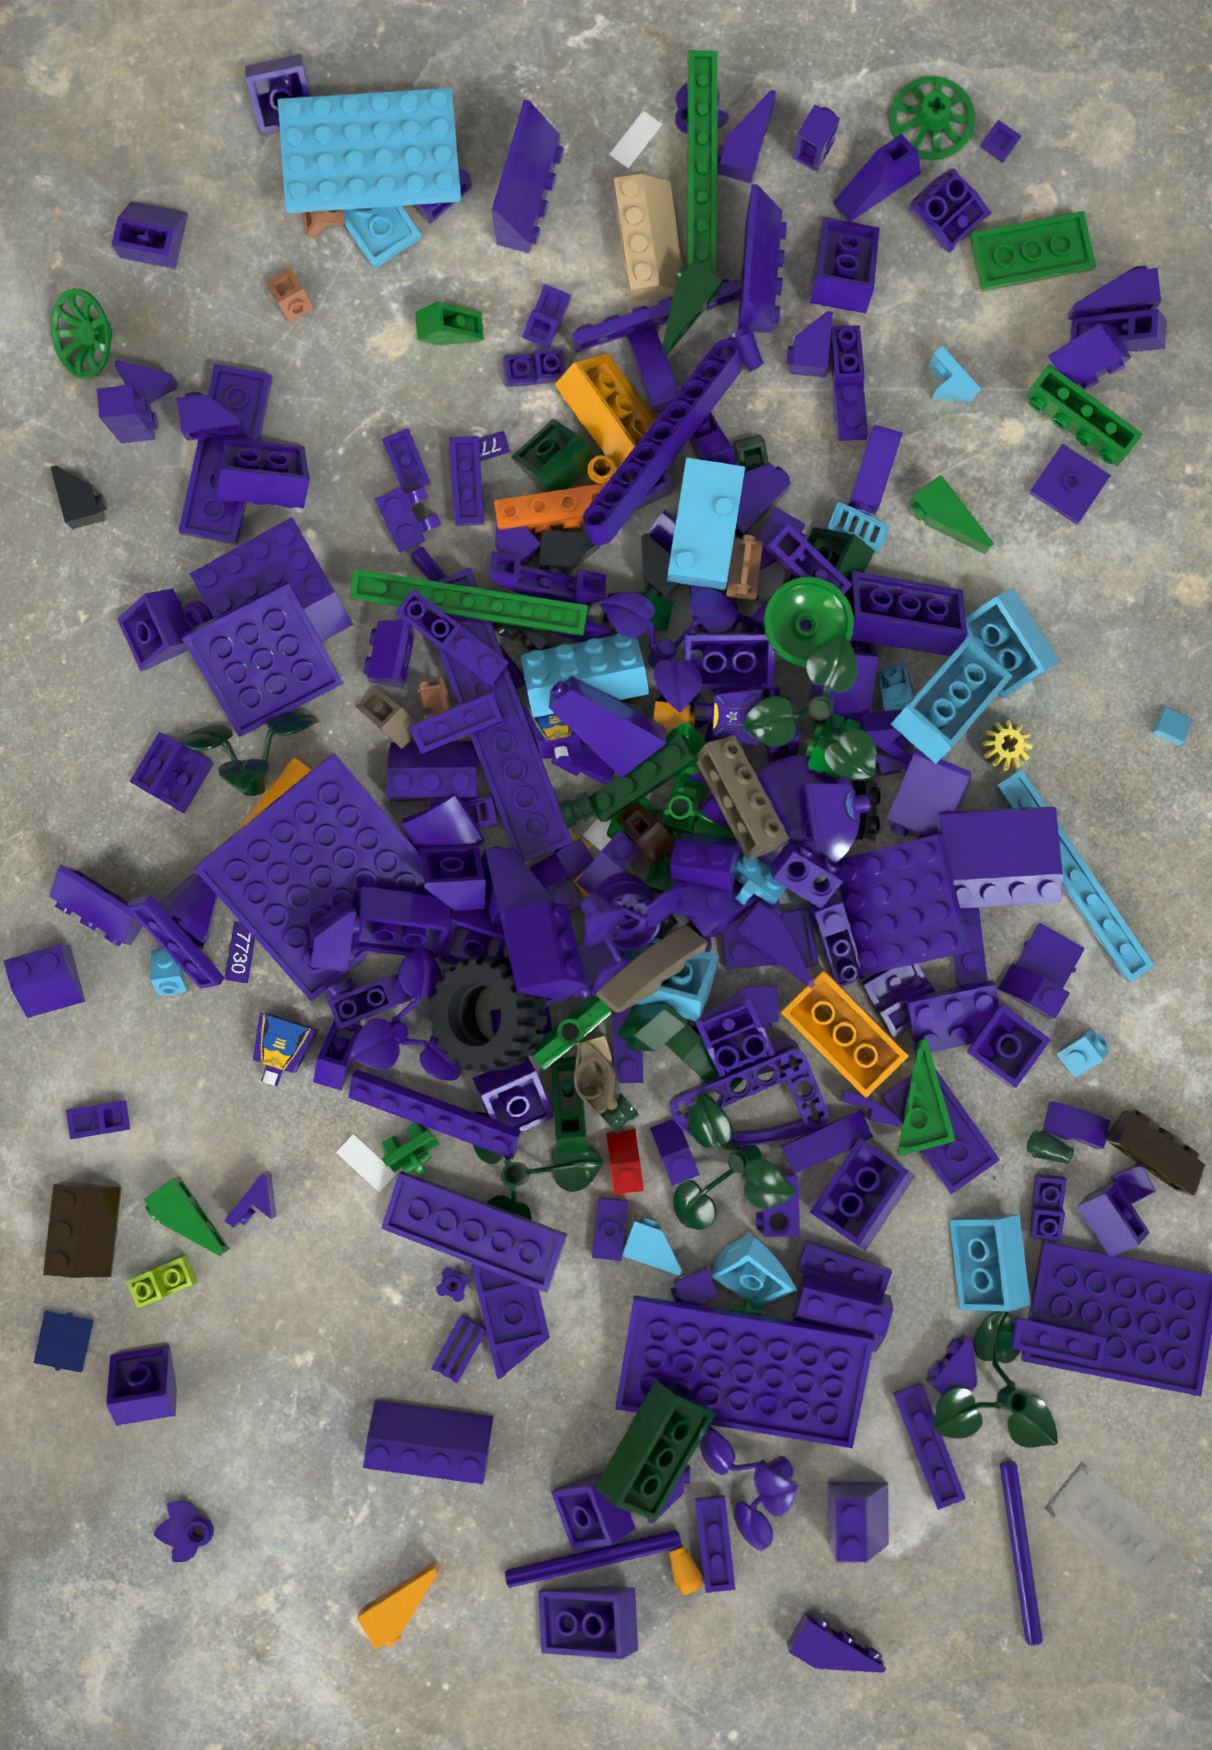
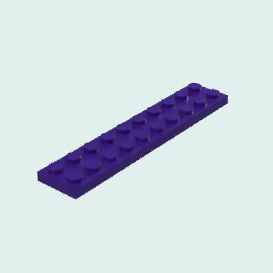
(508, 749)

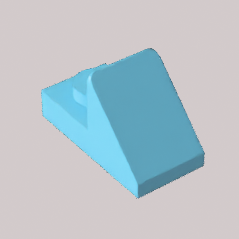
(957, 384)

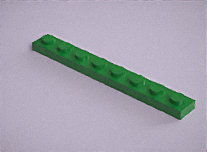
(702, 157)
(472, 602)

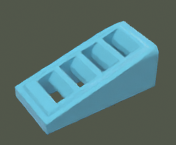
(862, 518)

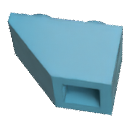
(896, 687)

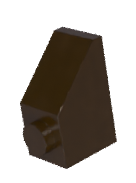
(646, 832)

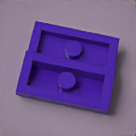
(171, 772)
(443, 825)
(889, 993)

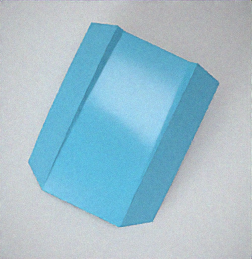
(752, 1272)

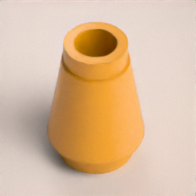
(599, 465)
(685, 1572)

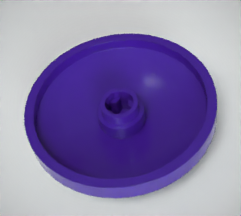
(779, 784)

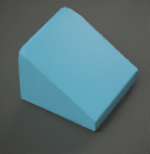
(1172, 726)

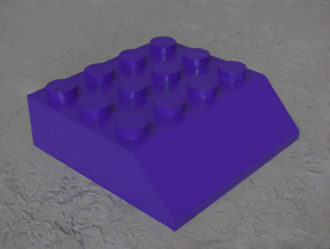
(265, 563)

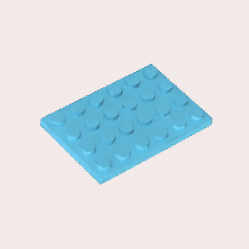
(369, 150)

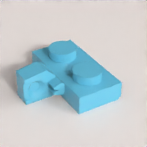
(756, 879)

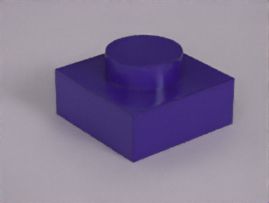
(1000, 141)

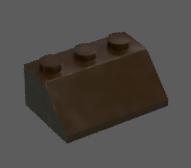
(1157, 1152)
(82, 1230)

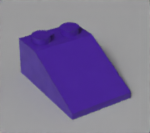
(845, 265)
(588, 1621)

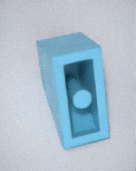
(650, 1246)

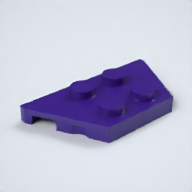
(511, 1318)

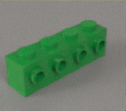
(1082, 416)

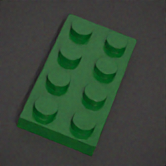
(1032, 251)

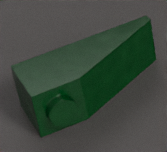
(693, 293)
(693, 1052)
(568, 1109)

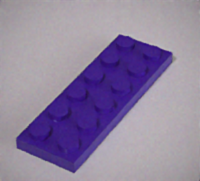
(245, 396)
(474, 1231)

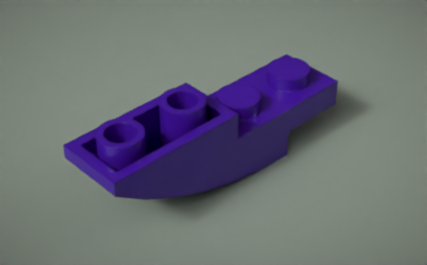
(848, 383)
(451, 637)
(370, 1000)

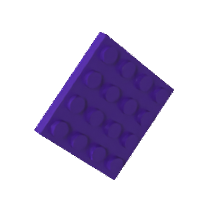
(262, 658)
(902, 905)

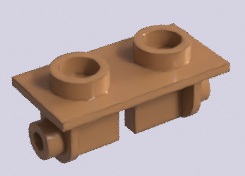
(744, 567)
(434, 697)

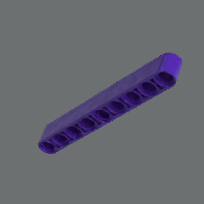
(662, 442)

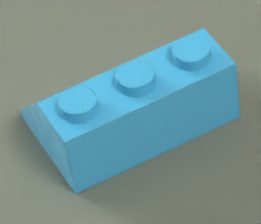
(1012, 639)
(687, 990)
(990, 1263)

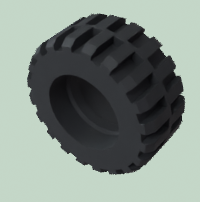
(456, 1020)

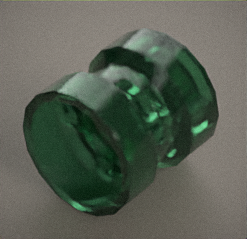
(576, 809)
(620, 1115)

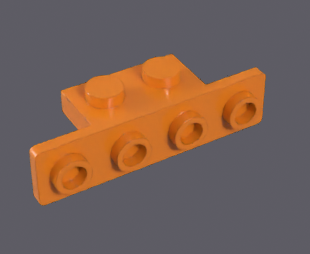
(547, 509)

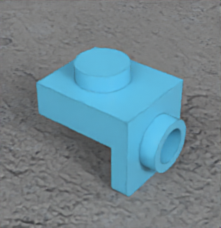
(166, 974)
(1084, 1052)

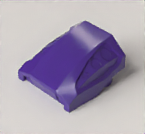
(949, 208)
(735, 1037)

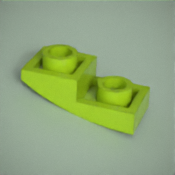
(161, 1281)

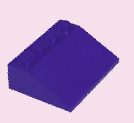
(526, 180)
(761, 263)
(1004, 856)

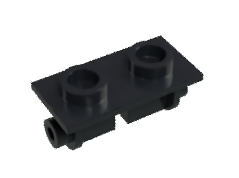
(869, 822)

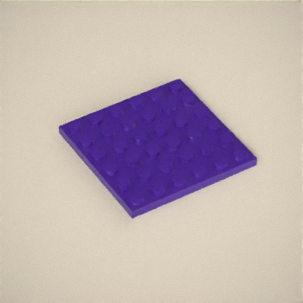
(306, 859)

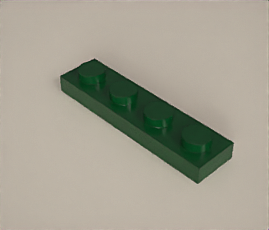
(643, 779)

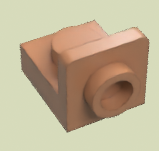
(316, 221)
(289, 295)

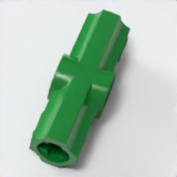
(585, 1018)

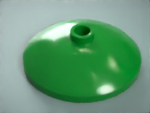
(811, 602)

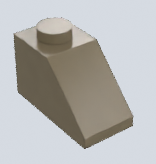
(387, 716)

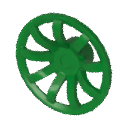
(933, 115)
(90, 331)

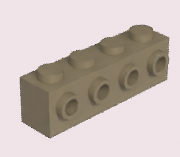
(741, 797)

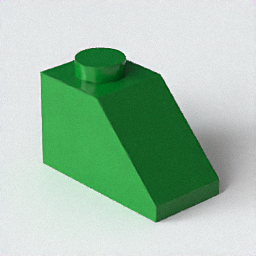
(448, 324)

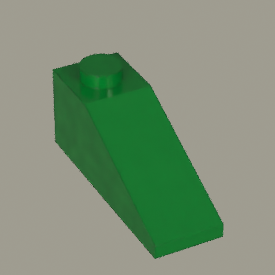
(946, 513)
(179, 1211)

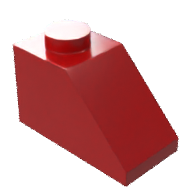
(625, 1162)

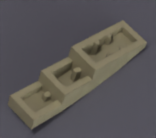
(649, 969)

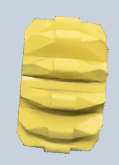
(1015, 753)

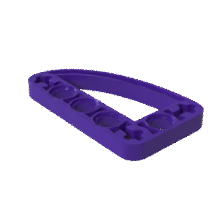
(755, 1085)

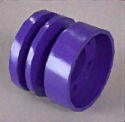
(637, 895)

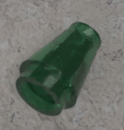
(1048, 1147)

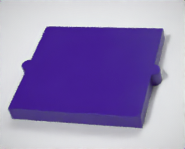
(1050, 955)

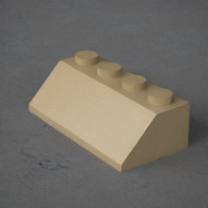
(648, 235)

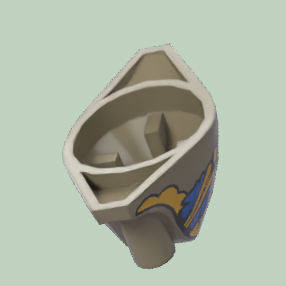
(595, 1079)

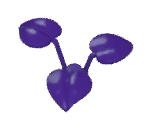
(676, 680)
(606, 915)
(379, 1040)
(770, 1479)

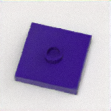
(1069, 484)

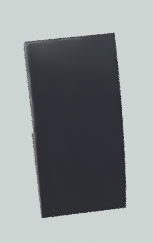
(531, 639)

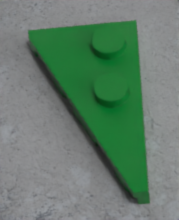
(925, 1115)

